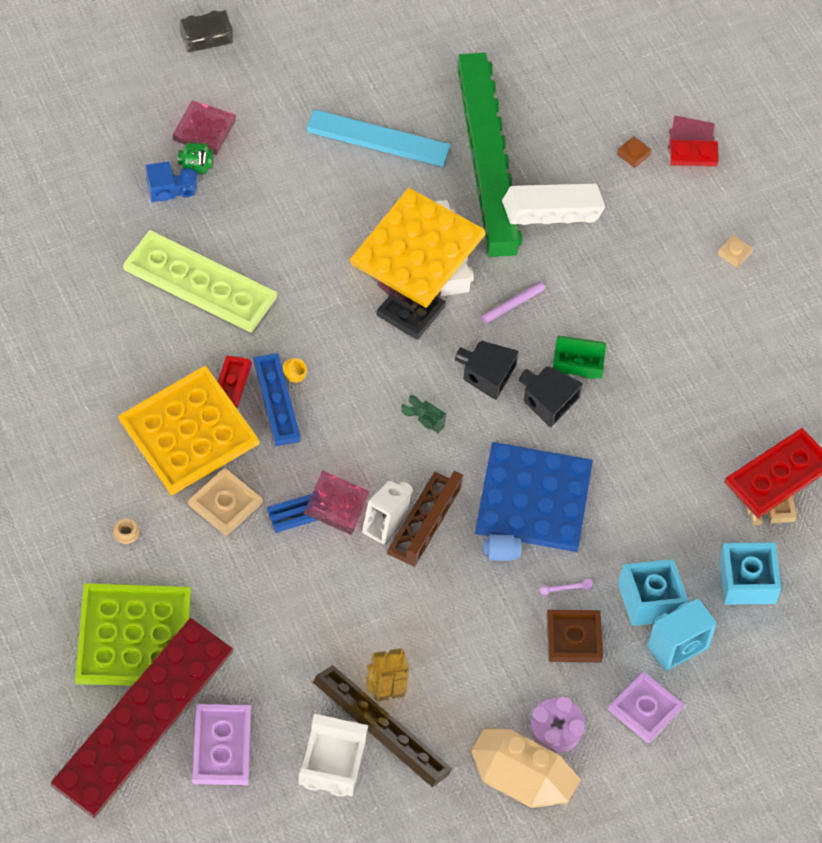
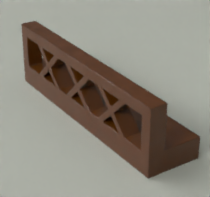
(430, 521)

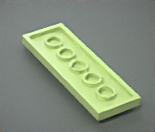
(200, 281)

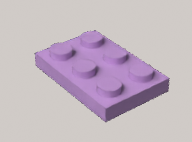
(221, 744)

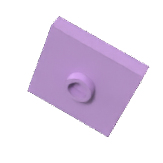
(646, 707)

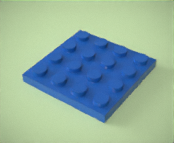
(534, 496)

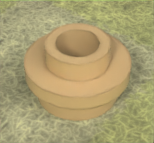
(126, 525)

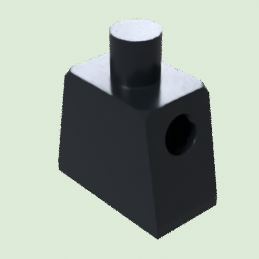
(488, 366)
(550, 393)

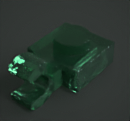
(428, 414)

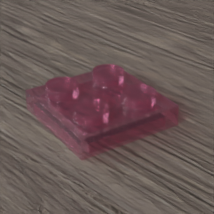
(204, 125)
(336, 502)

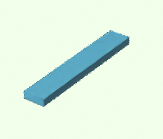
(378, 138)

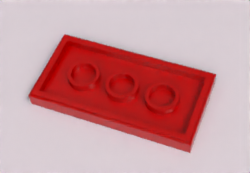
(777, 473)

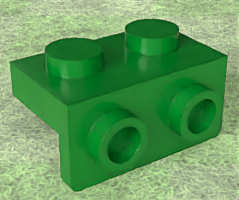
(579, 357)

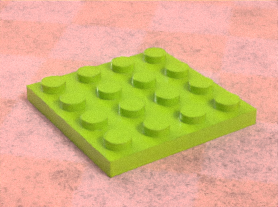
(126, 629)

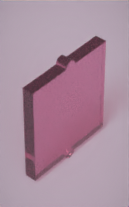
(691, 129)

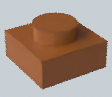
(634, 152)

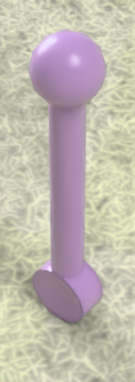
(587, 584)

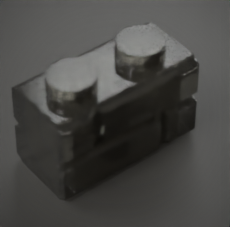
(206, 31)

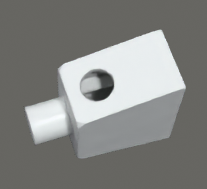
(392, 501)

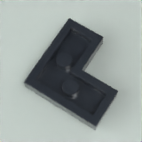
(408, 318)

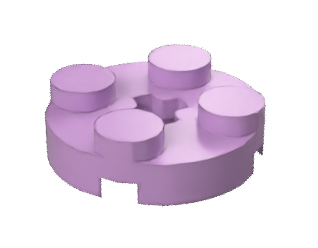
(561, 710)

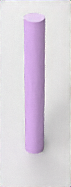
(512, 303)

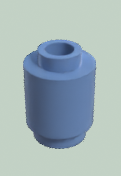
(502, 547)

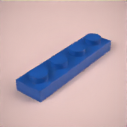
(276, 399)

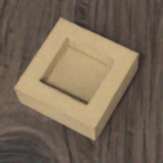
(735, 251)

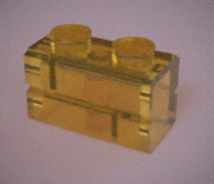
(387, 674)

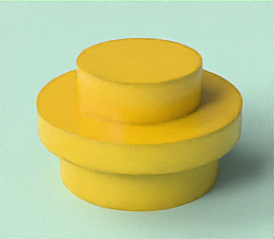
(294, 370)

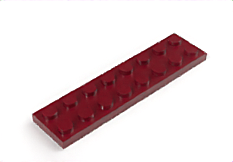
(141, 717)

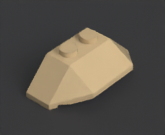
(523, 769)

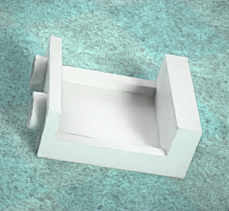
(333, 755)

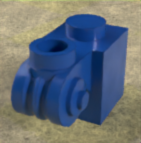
(165, 185)

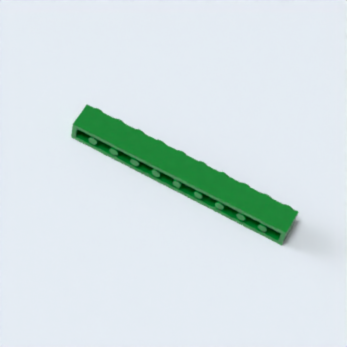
(487, 152)

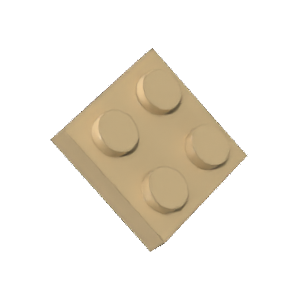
(225, 501)

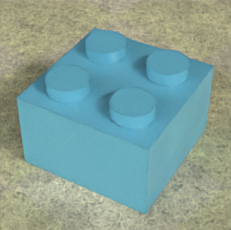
(749, 573)
(650, 590)
(681, 634)

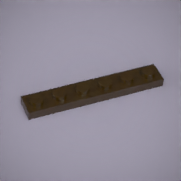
(382, 726)

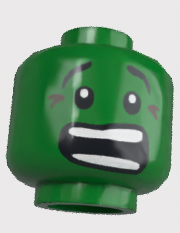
(196, 157)

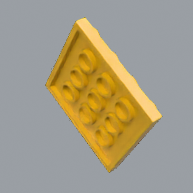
(417, 247)
(188, 430)

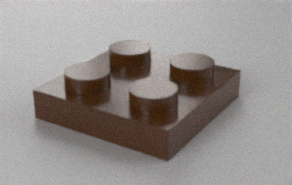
(574, 636)

